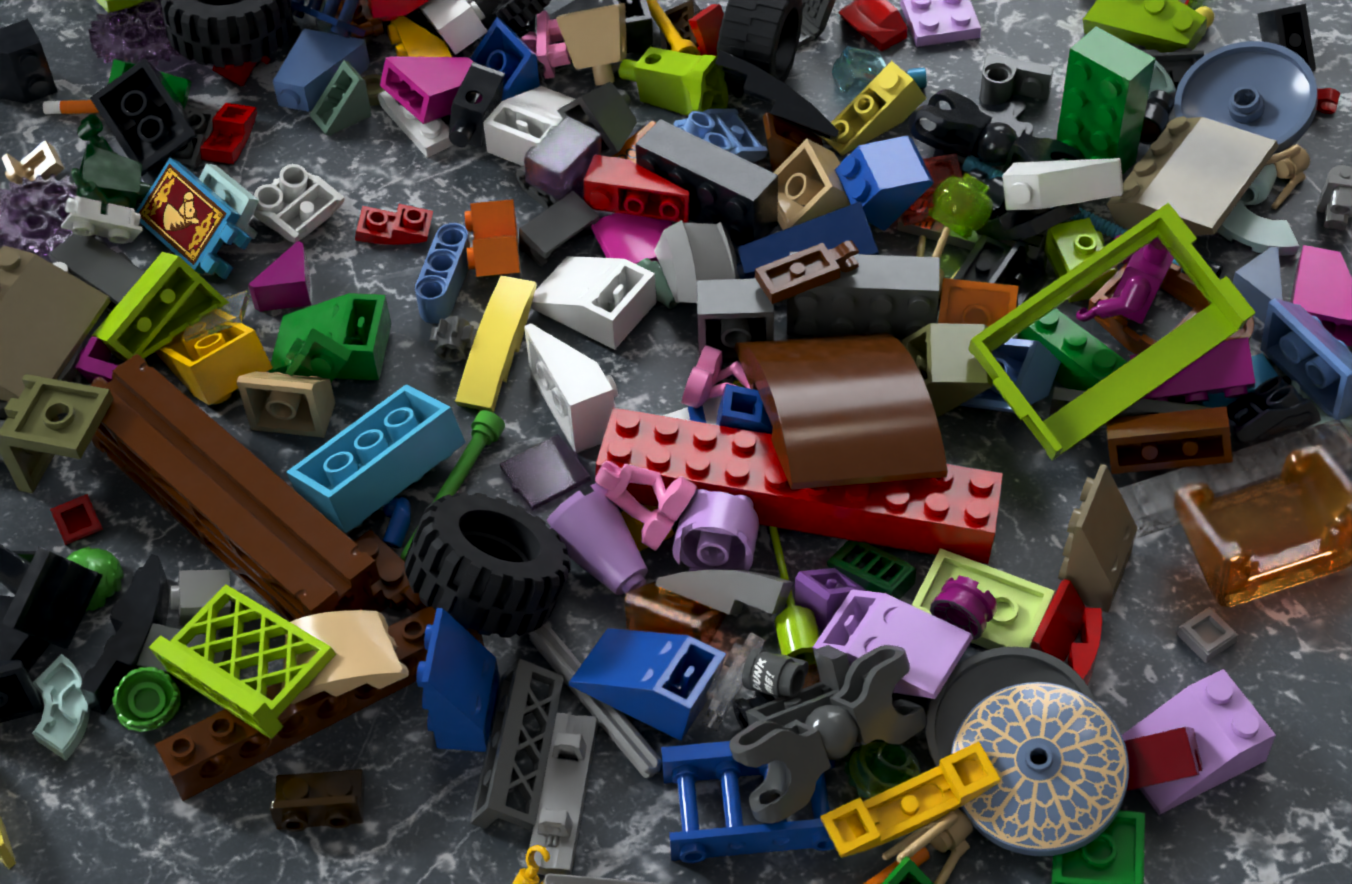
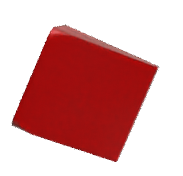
(76, 519)

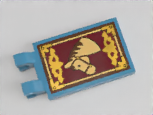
(191, 219)

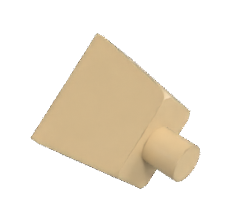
(596, 39)

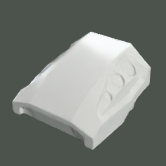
(296, 203)

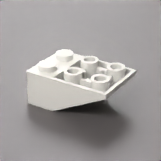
(522, 122)
(597, 297)

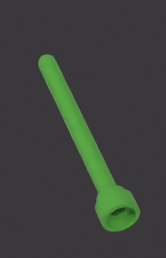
(485, 430)

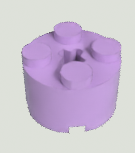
(716, 532)

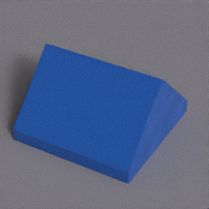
(508, 54)

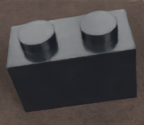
(23, 65)

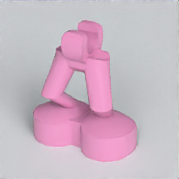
(708, 373)
(671, 500)

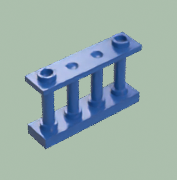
(715, 761)

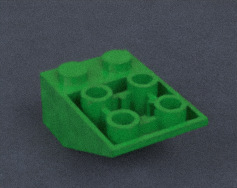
(351, 320)

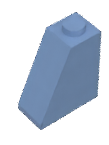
(313, 65)

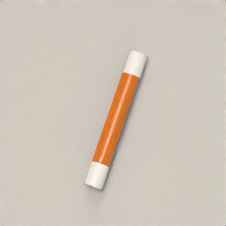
(69, 107)

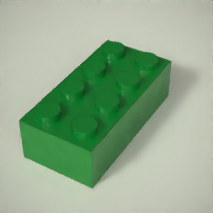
(1105, 97)

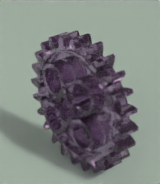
(132, 34)
(34, 214)

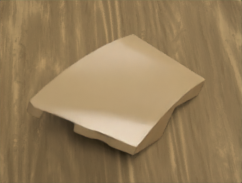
(362, 652)

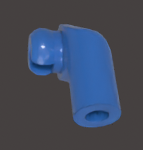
(400, 516)

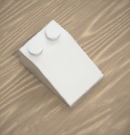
(572, 388)

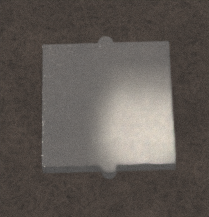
(219, 318)

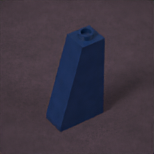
(830, 229)

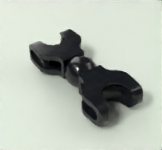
(971, 130)

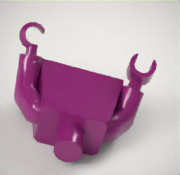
(1137, 285)

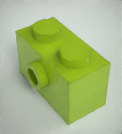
(1070, 245)

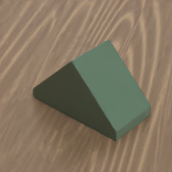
(342, 102)

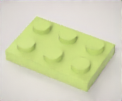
(1018, 601)

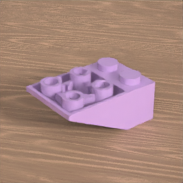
(879, 619)

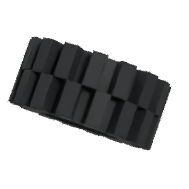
(518, 12)

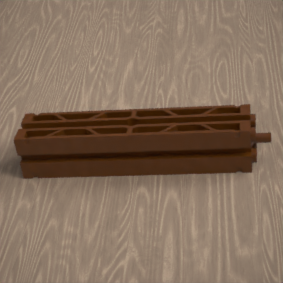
(231, 499)

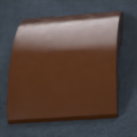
(845, 409)

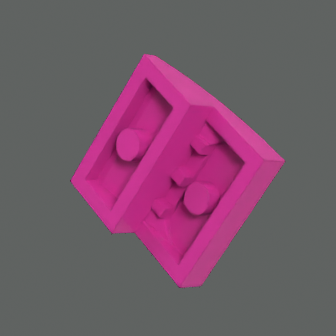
(629, 236)

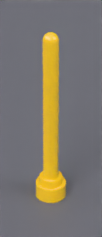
(669, 31)

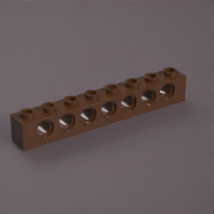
(228, 745)

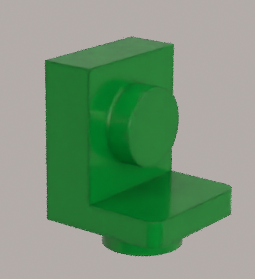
(318, 355)

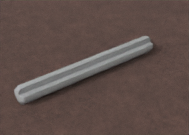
(609, 718)

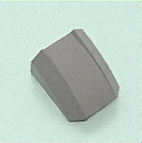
(695, 253)

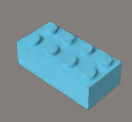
(377, 457)

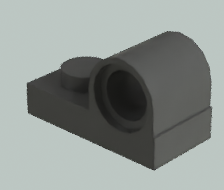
(1011, 76)

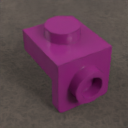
(94, 361)

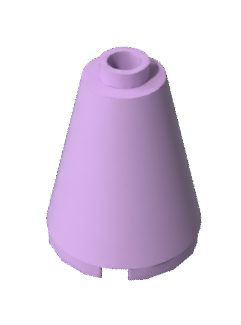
(599, 540)

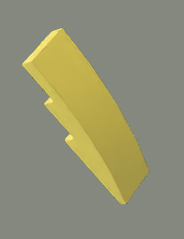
(495, 343)

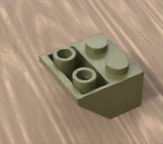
(947, 364)

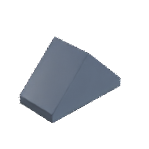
(1260, 281)

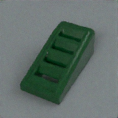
(902, 573)

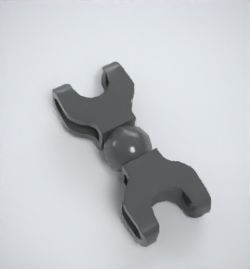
(803, 750)

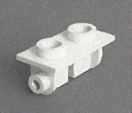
(118, 224)

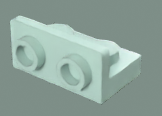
(232, 194)

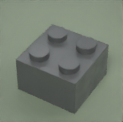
(731, 314)

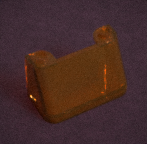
(1271, 531)

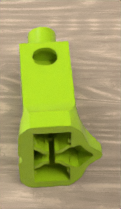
(677, 80)

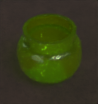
(962, 204)

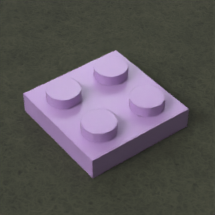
(940, 21)

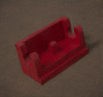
(1162, 757)

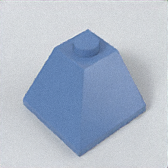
(1030, 369)

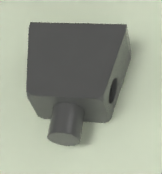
(606, 112)

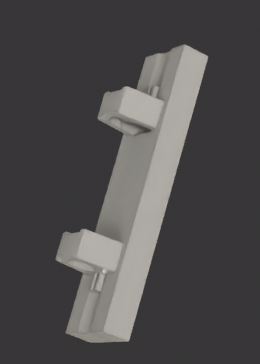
(564, 792)

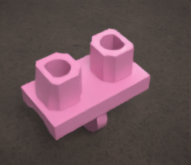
(544, 44)

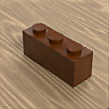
(1169, 440)

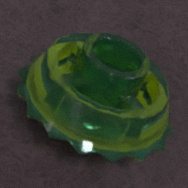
(880, 767)

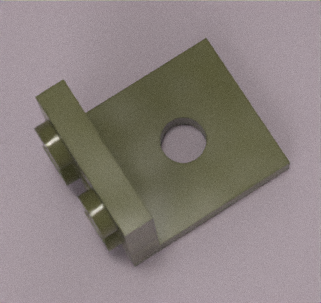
(34, 430)

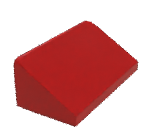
(1060, 622)

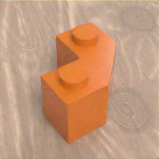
(494, 238)

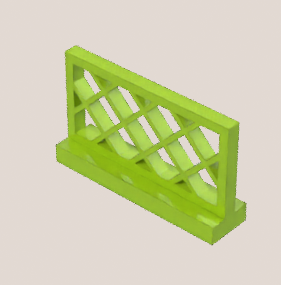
(227, 689)

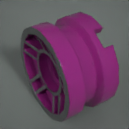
(964, 605)

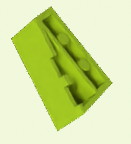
(1148, 23)
(157, 308)

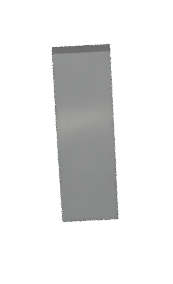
(730, 589)

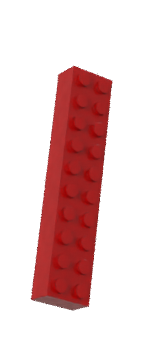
(908, 514)

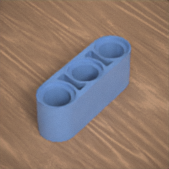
(442, 273)

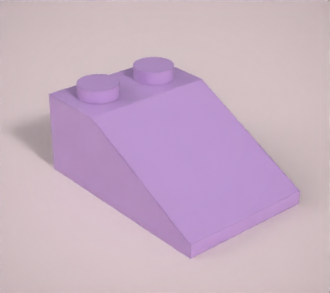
(1227, 734)

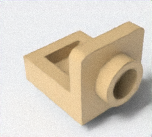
(40, 161)

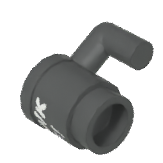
(774, 673)

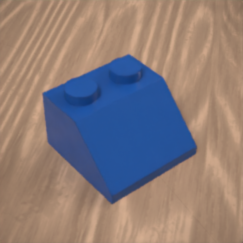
(884, 178)

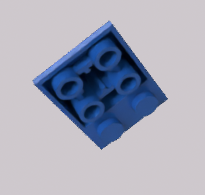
(651, 676)
(458, 685)

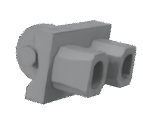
(1336, 198)

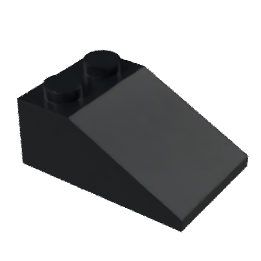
(144, 115)

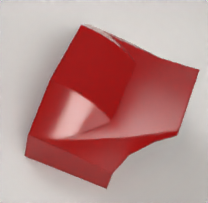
(876, 22)

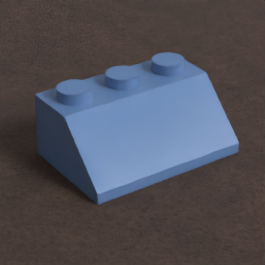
(1309, 356)

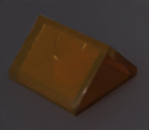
(663, 611)

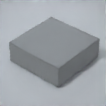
(1207, 634)

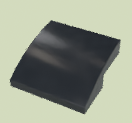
(1027, 223)

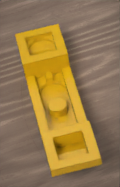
(912, 803)

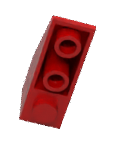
(630, 189)

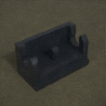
(1022, 271)

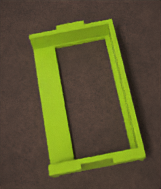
(1143, 373)

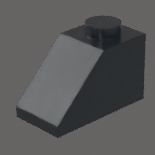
(1289, 29)

